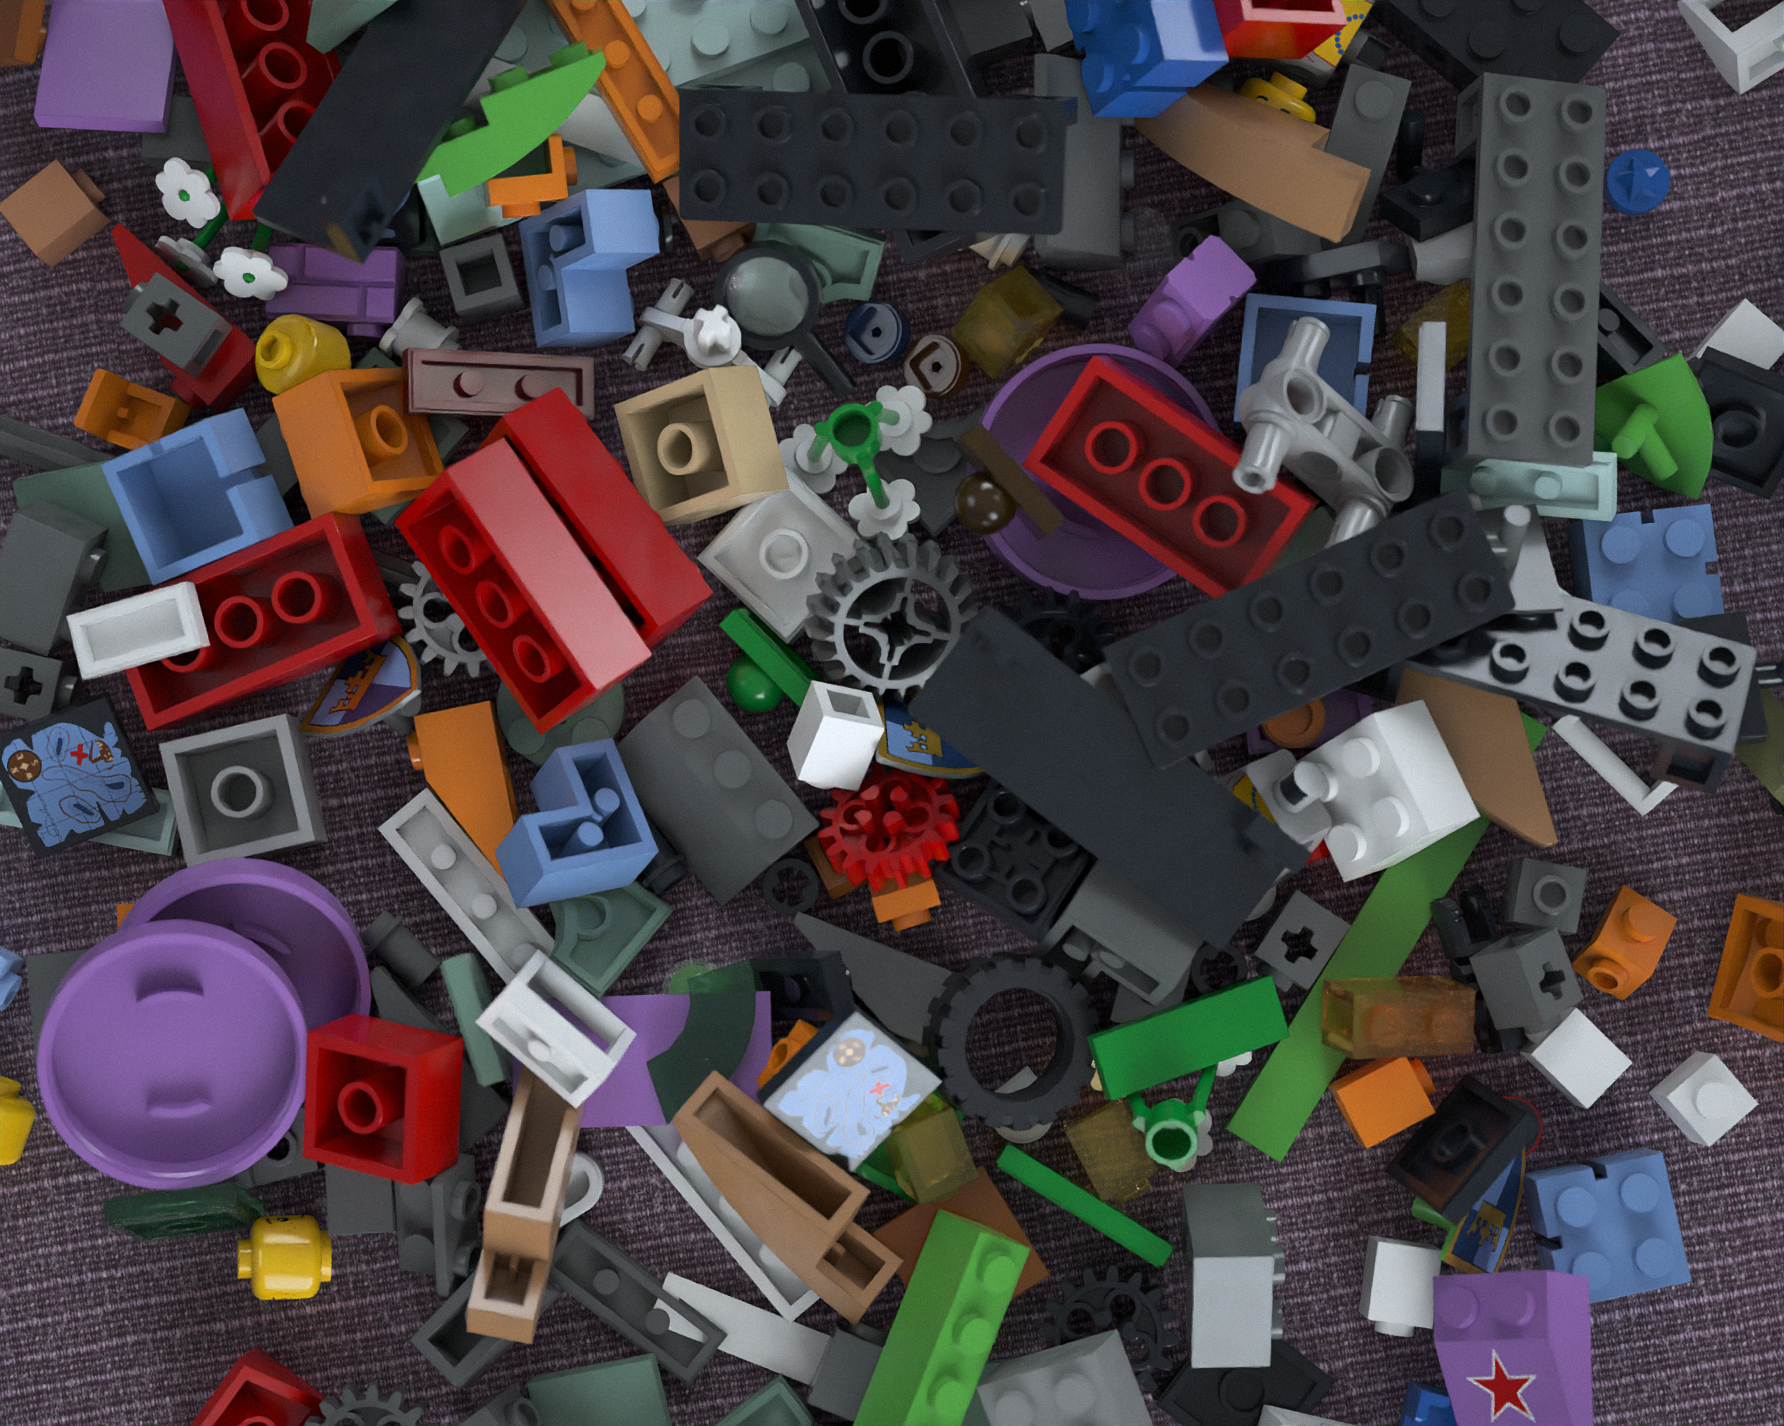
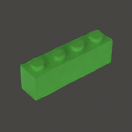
(944, 1326)

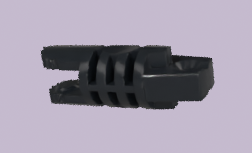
(1462, 940)

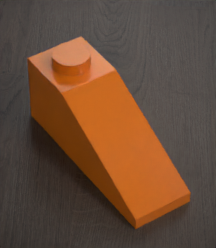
(468, 770)

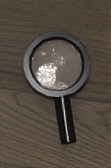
(775, 302)

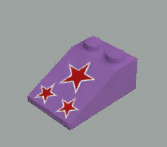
(1515, 1347)

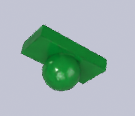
(766, 668)

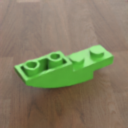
(519, 118)

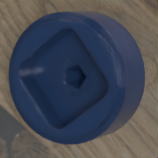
(877, 332)

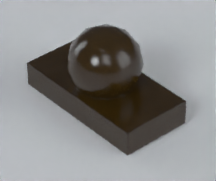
(999, 490)

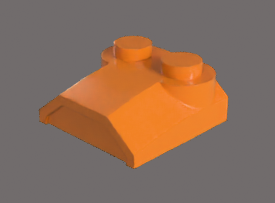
(1752, 968)

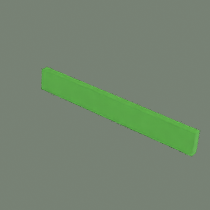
(1373, 947)

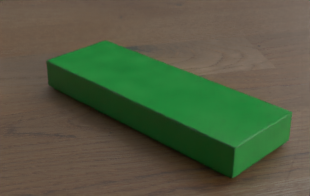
(1188, 1036)
(1083, 1203)

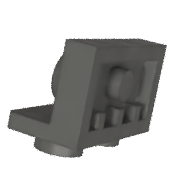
(440, 1225)

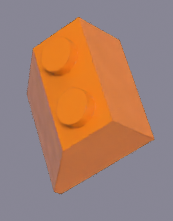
(354, 441)

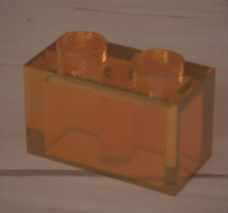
(1398, 1016)

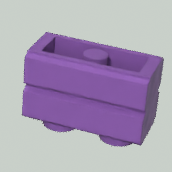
(338, 290)
(1191, 302)

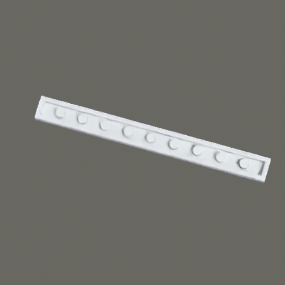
(507, 938)

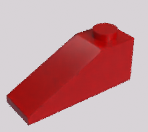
(233, 363)

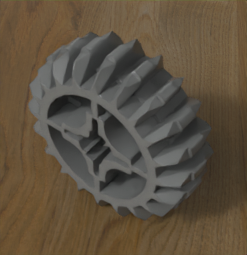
(847, 604)

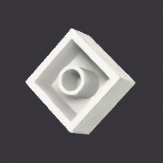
(1389, 790)

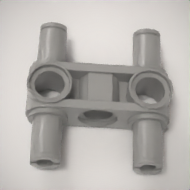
(1322, 438)

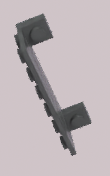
(1530, 272)

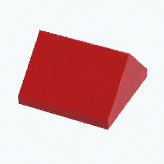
(261, 1394)

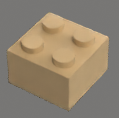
(702, 444)

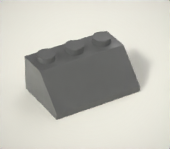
(1096, 179)
(712, 791)

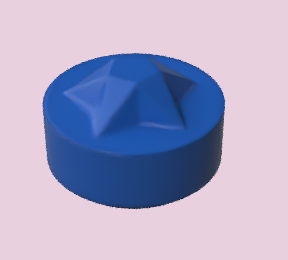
(1636, 182)

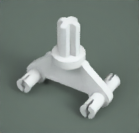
(708, 340)

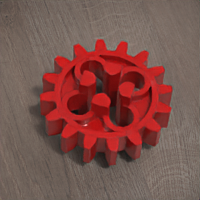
(916, 829)

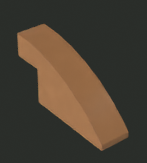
(1261, 158)
(1489, 752)
(787, 1195)
(524, 1211)

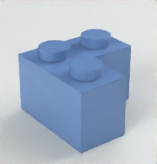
(579, 265)
(586, 831)

